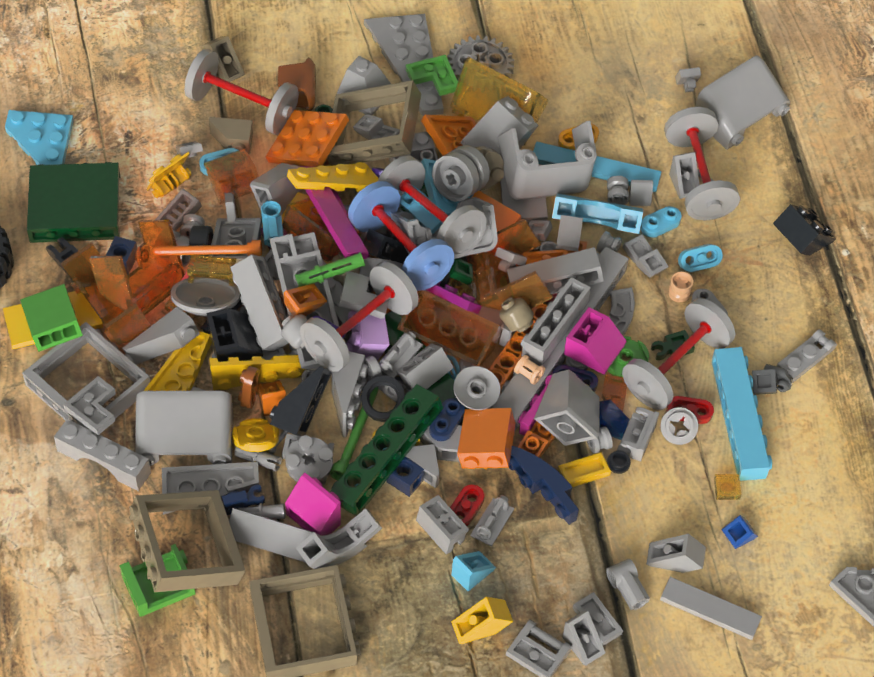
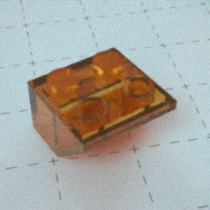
(231, 174)

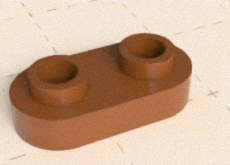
(249, 390)

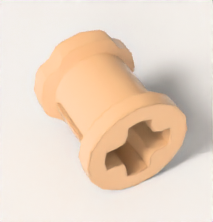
(534, 375)

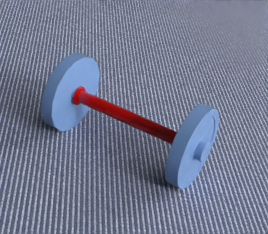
(373, 209)

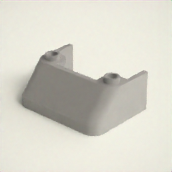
(530, 180)

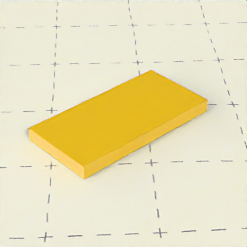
(19, 330)

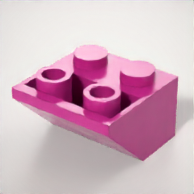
(594, 341)
(314, 506)

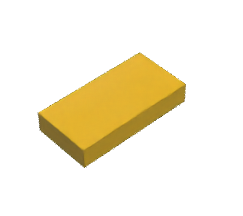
(585, 469)

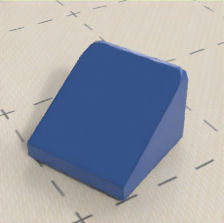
(739, 532)

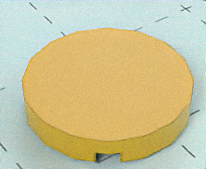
(255, 435)

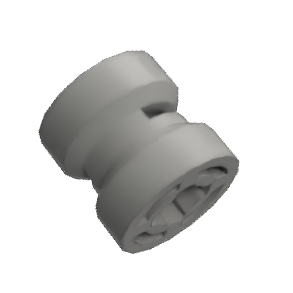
(617, 190)

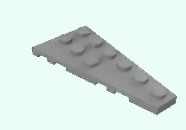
(404, 42)

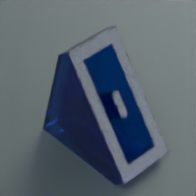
(613, 419)

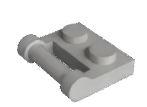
(533, 655)

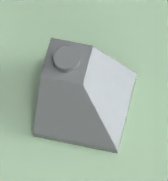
(362, 75)

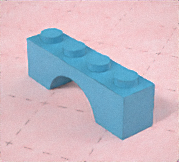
(599, 212)

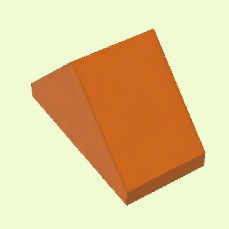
(303, 299)
(270, 395)

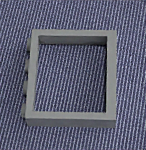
(55, 357)

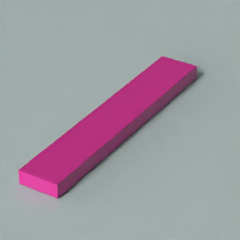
(337, 222)

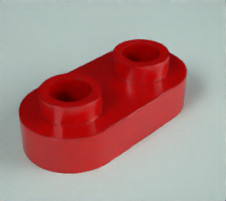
(695, 406)
(466, 508)

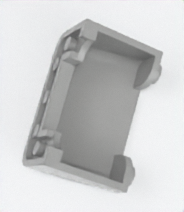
(743, 99)
(421, 234)
(184, 424)

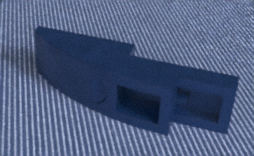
(539, 475)

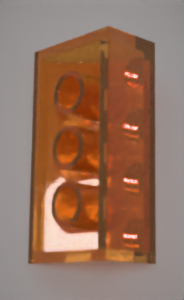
(451, 328)

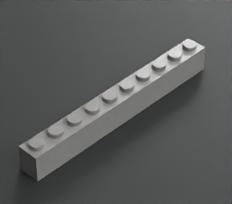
(519, 391)

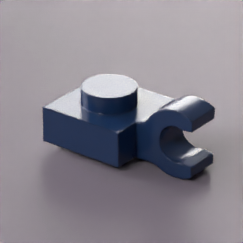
(242, 499)

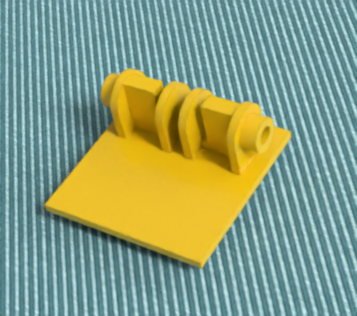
(167, 177)

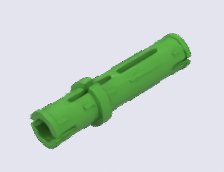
(356, 262)

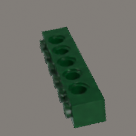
(427, 408)

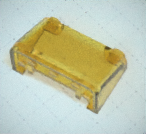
(482, 87)

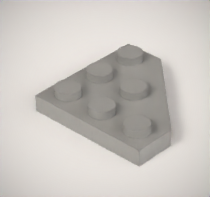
(857, 590)

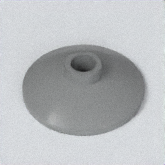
(481, 380)

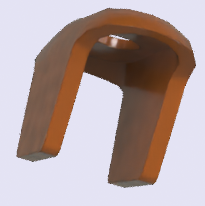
(304, 77)

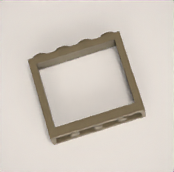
(381, 147)
(162, 580)
(300, 581)

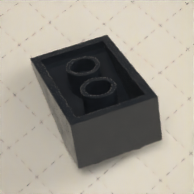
(299, 406)

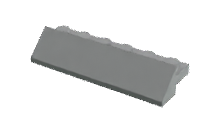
(294, 257)

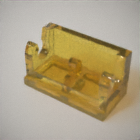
(210, 268)

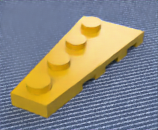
(336, 177)
(182, 366)
(228, 373)

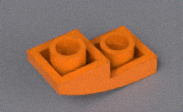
(536, 440)

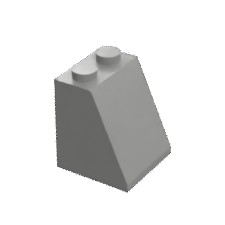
(497, 121)
(569, 409)

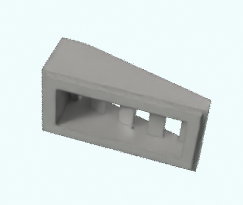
(180, 198)

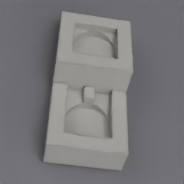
(373, 128)
(644, 257)

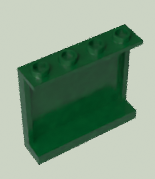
(73, 202)

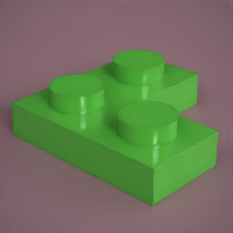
(436, 70)

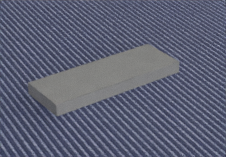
(267, 533)

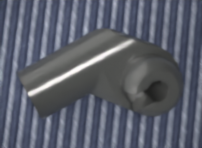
(783, 379)

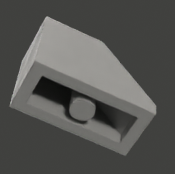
(677, 554)

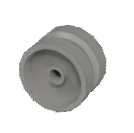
(460, 173)

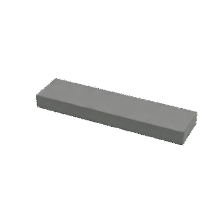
(711, 608)

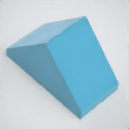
(471, 569)

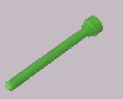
(341, 465)

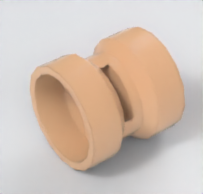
(680, 287)

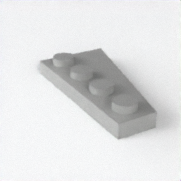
(219, 477)

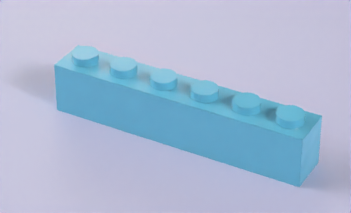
(741, 414)

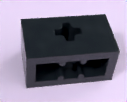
(385, 247)

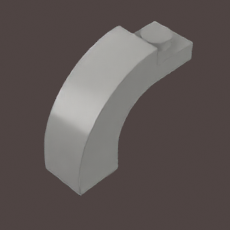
(341, 545)

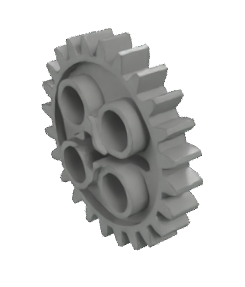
(484, 52)

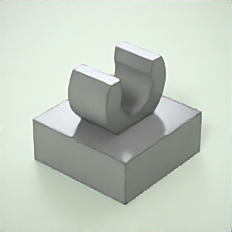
(688, 78)
(509, 259)

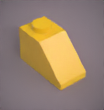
(482, 620)

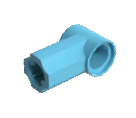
(271, 221)

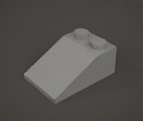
(236, 233)

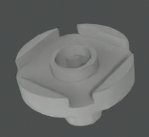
(306, 447)

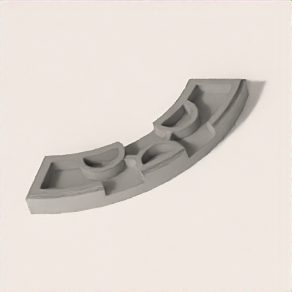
(622, 308)

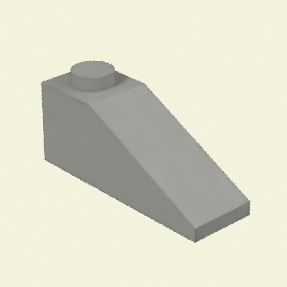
(164, 336)

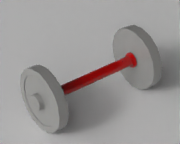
(203, 74)
(691, 129)
(460, 229)
(708, 324)
(327, 344)

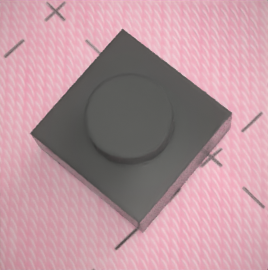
(764, 381)

